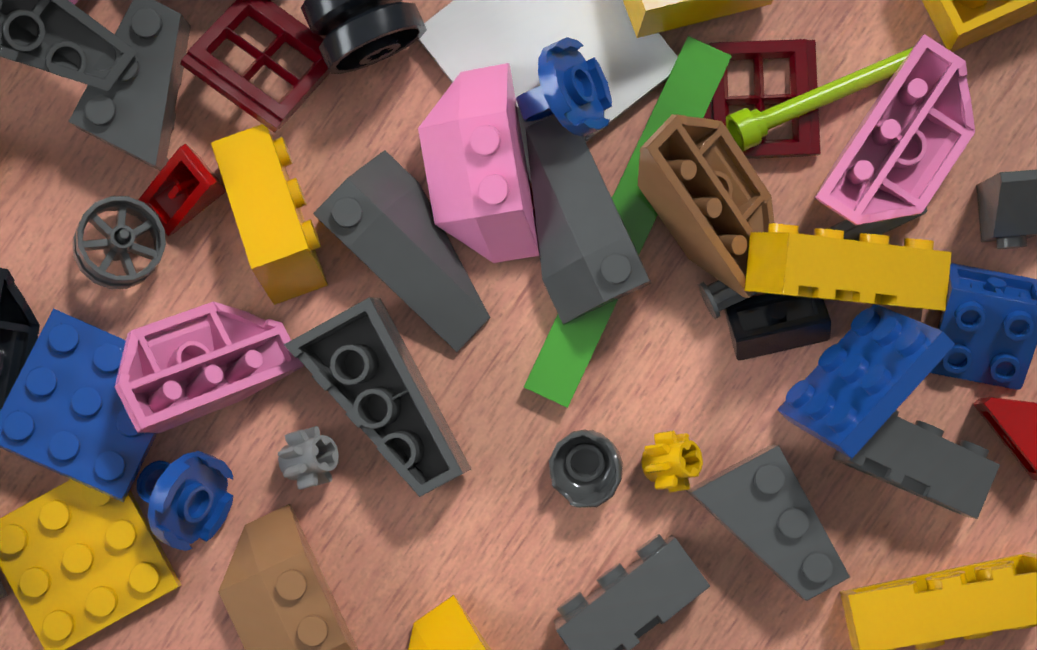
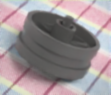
(119, 242)

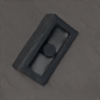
(776, 324)

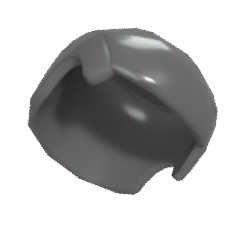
(586, 468)

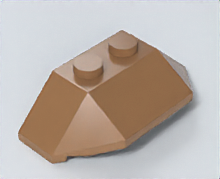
(705, 194)
(279, 590)

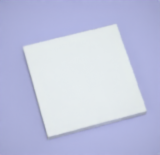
(515, 31)

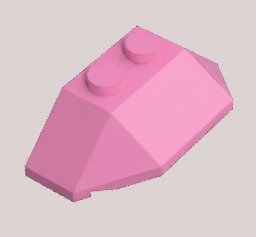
(904, 140)
(480, 166)
(199, 364)

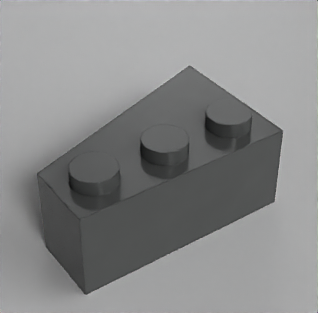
(142, 102)
(927, 465)
(774, 520)
(631, 598)

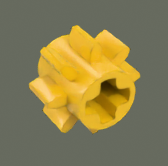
(672, 461)

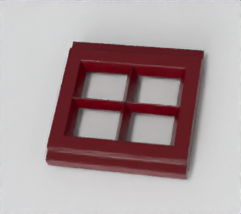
(802, 79)
(237, 87)

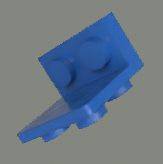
(991, 324)

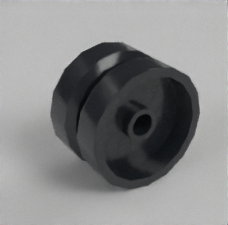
(362, 30)

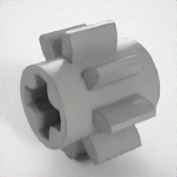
(308, 457)

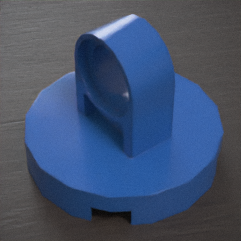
(568, 89)
(187, 498)

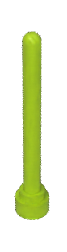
(751, 126)

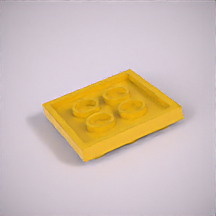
(81, 562)

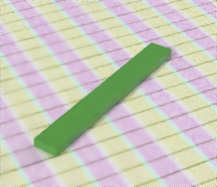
(573, 343)

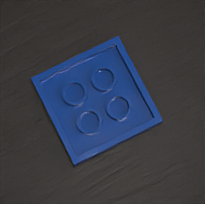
(864, 378)
(69, 412)

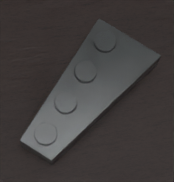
(383, 392)

